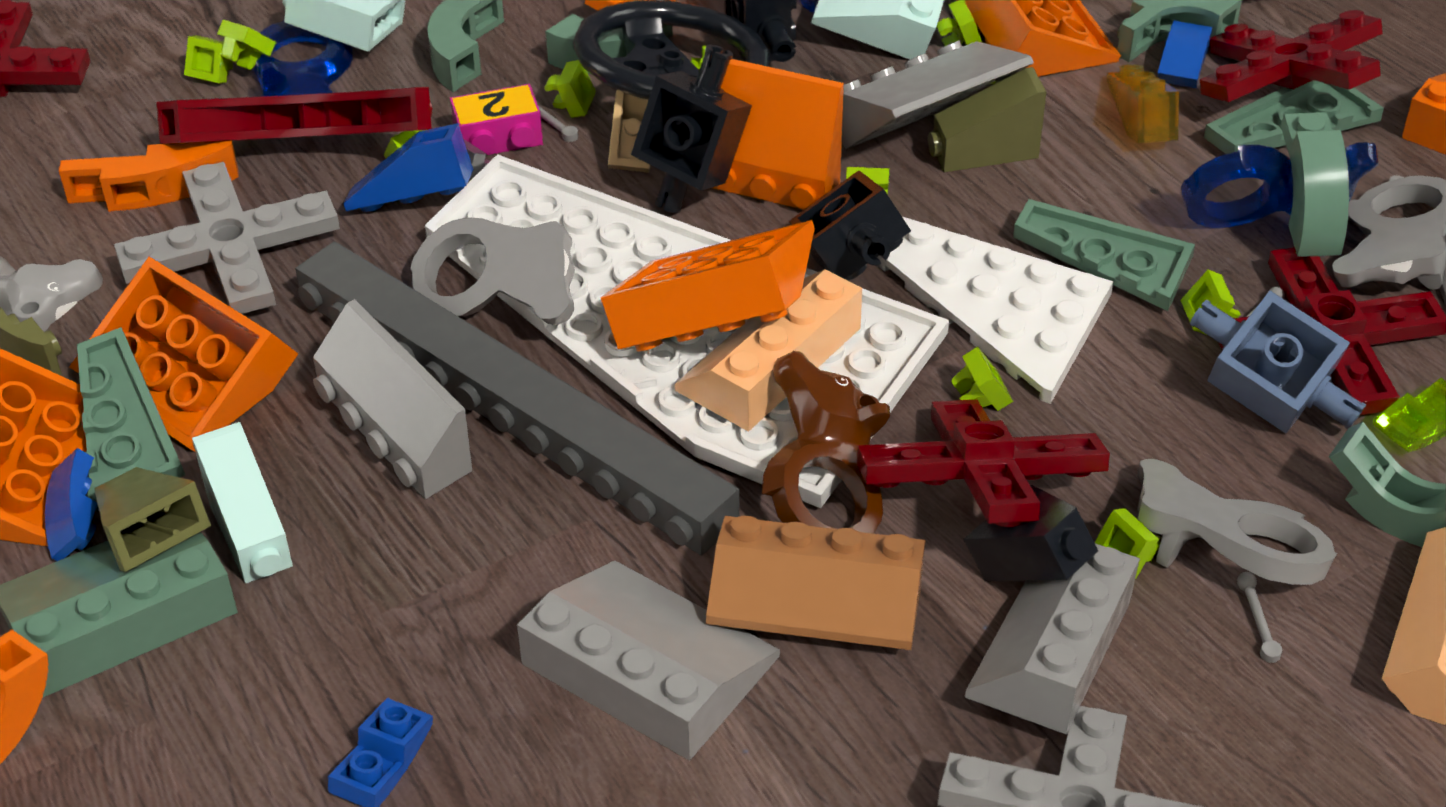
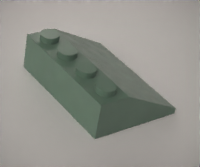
(100, 617)

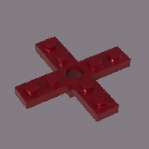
(1295, 61)
(34, 65)
(1359, 322)
(986, 458)

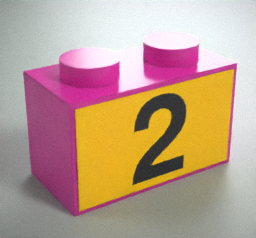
(499, 119)

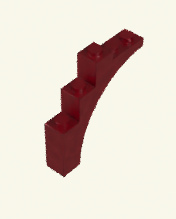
(294, 115)

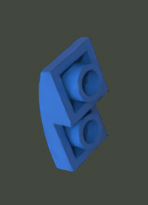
(1184, 53)
(67, 508)
(383, 753)

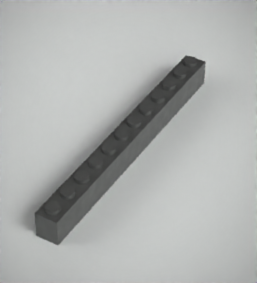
(529, 401)

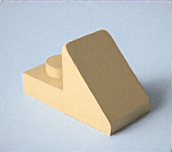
(625, 127)

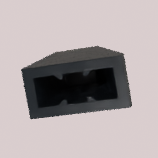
(1034, 549)

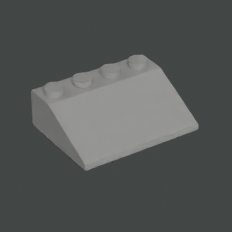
(923, 88)
(643, 655)

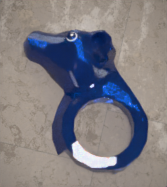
(301, 77)
(1271, 197)

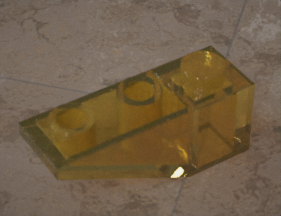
(1145, 104)

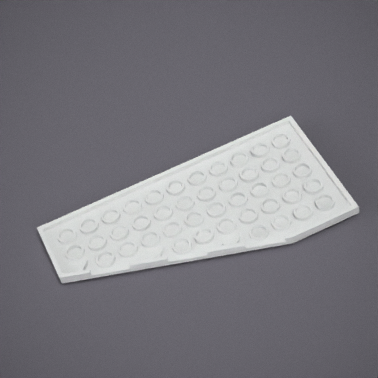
(616, 241)

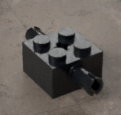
(771, 21)
(691, 129)
(853, 226)

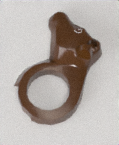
(830, 423)

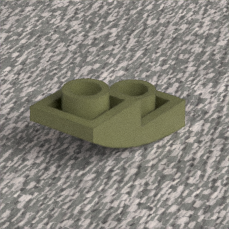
(29, 341)

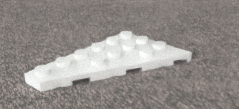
(1010, 303)

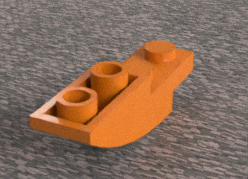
(143, 179)

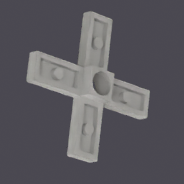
(230, 236)
(1084, 777)

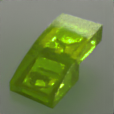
(1416, 420)

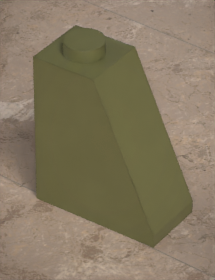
(992, 125)
(148, 514)

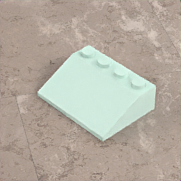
(891, 25)

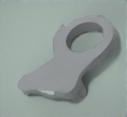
(1397, 246)
(521, 262)
(46, 290)
(1186, 510)

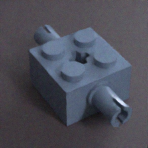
(1278, 362)

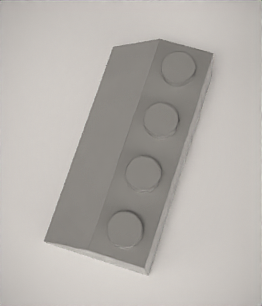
(393, 402)
(1056, 641)

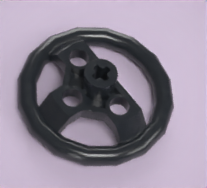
(649, 49)

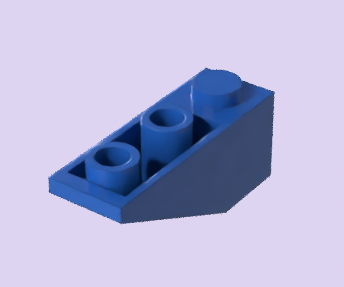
(423, 165)

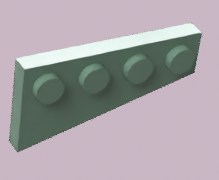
(1262, 119)
(1130, 257)
(120, 413)

